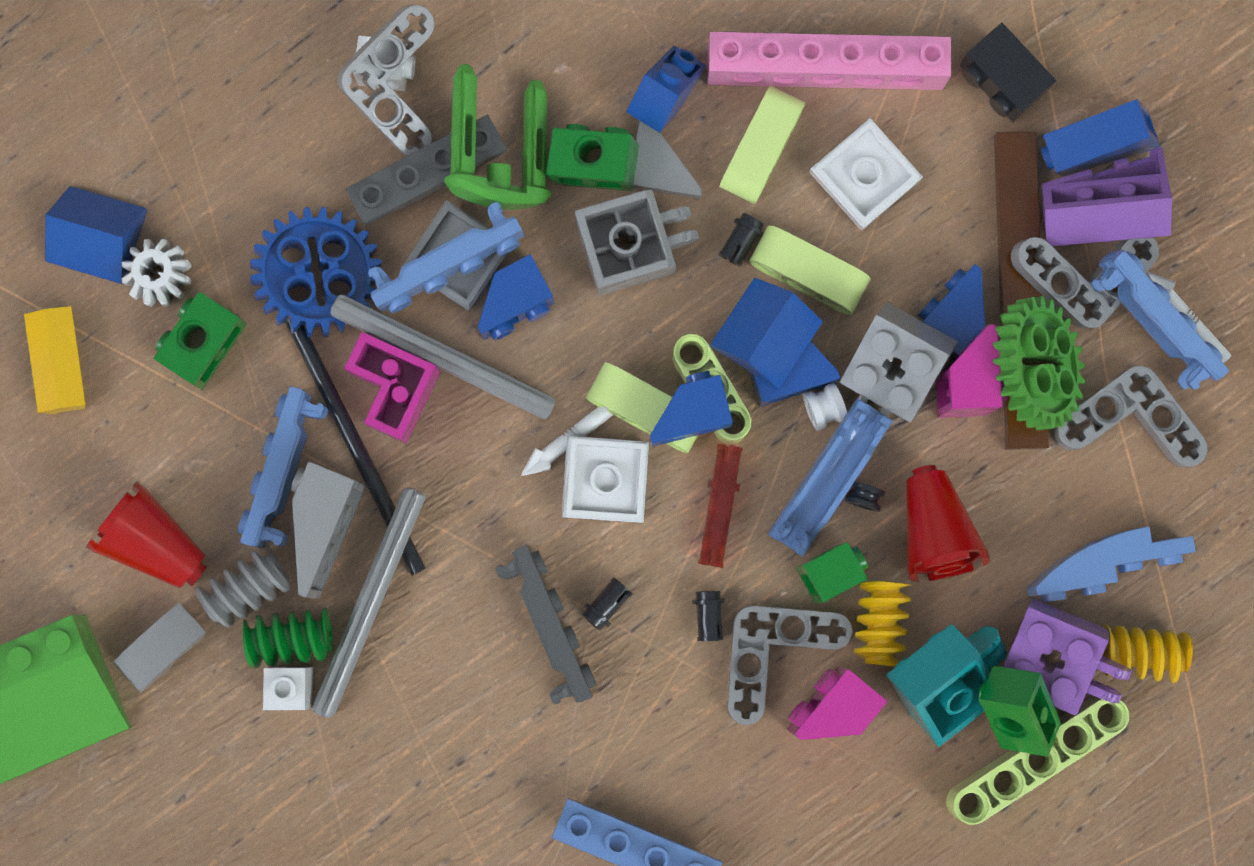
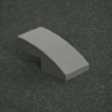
(159, 647)

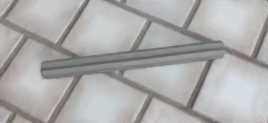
(442, 356)
(368, 602)

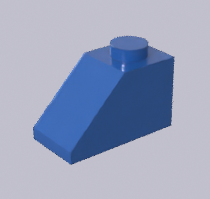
(694, 410)

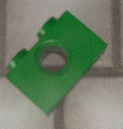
(611, 171)
(221, 332)
(1020, 710)

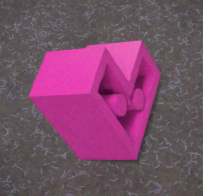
(403, 384)

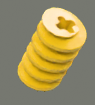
(882, 622)
(1150, 651)

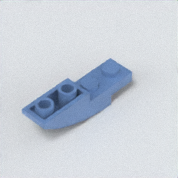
(1095, 563)

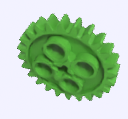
(1037, 334)

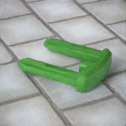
(497, 185)

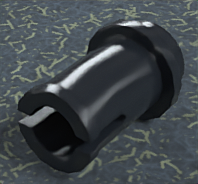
(741, 239)
(606, 604)
(709, 615)

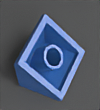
(92, 233)
(767, 332)

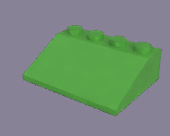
(54, 696)

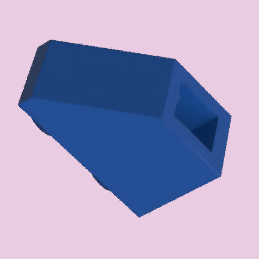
(666, 88)
(513, 296)
(960, 311)

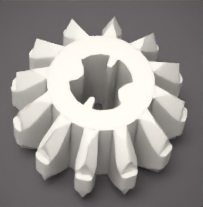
(143, 265)

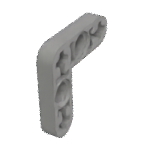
(377, 73)
(1103, 301)
(1129, 402)
(760, 644)

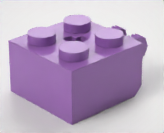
(1081, 651)

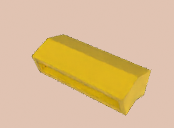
(54, 360)

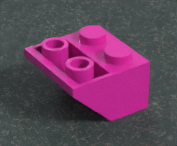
(969, 381)
(838, 709)

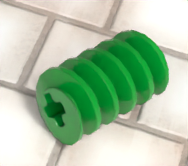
(287, 639)

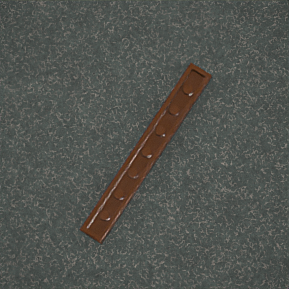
(1017, 220)

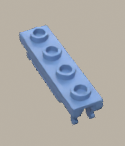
(433, 268)
(1168, 327)
(830, 477)
(275, 481)
(621, 840)

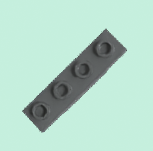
(418, 174)
(556, 639)

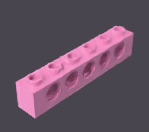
(828, 60)

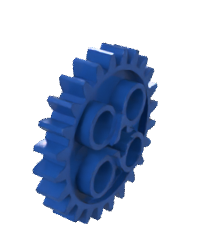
(281, 276)

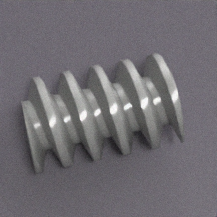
(244, 589)

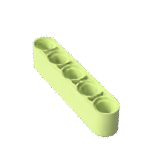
(1023, 777)

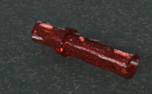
(720, 505)

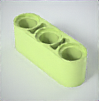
(762, 144)
(810, 270)
(710, 363)
(632, 401)

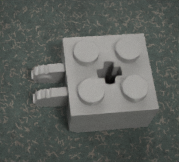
(639, 221)
(884, 382)

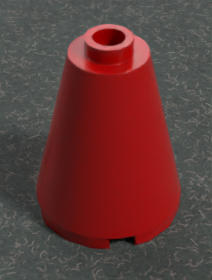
(939, 528)
(149, 540)

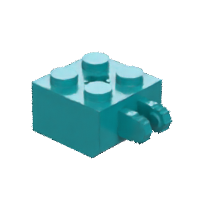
(944, 679)

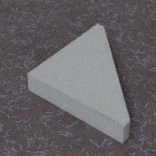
(660, 167)

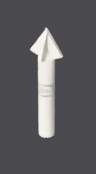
(1181, 306)
(542, 459)

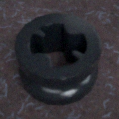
(865, 496)

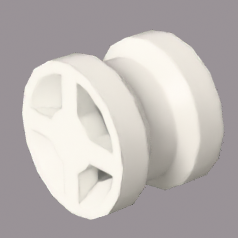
(825, 406)

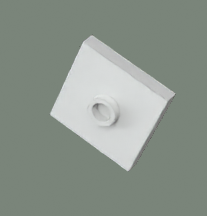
(865, 174)
(605, 479)

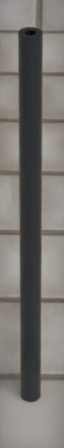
(352, 439)

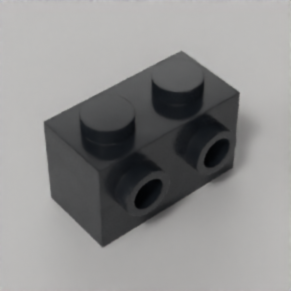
(1006, 73)

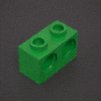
(833, 572)

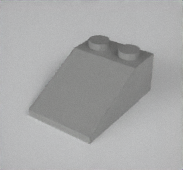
(321, 518)

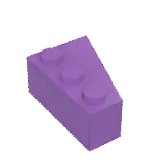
(1109, 205)

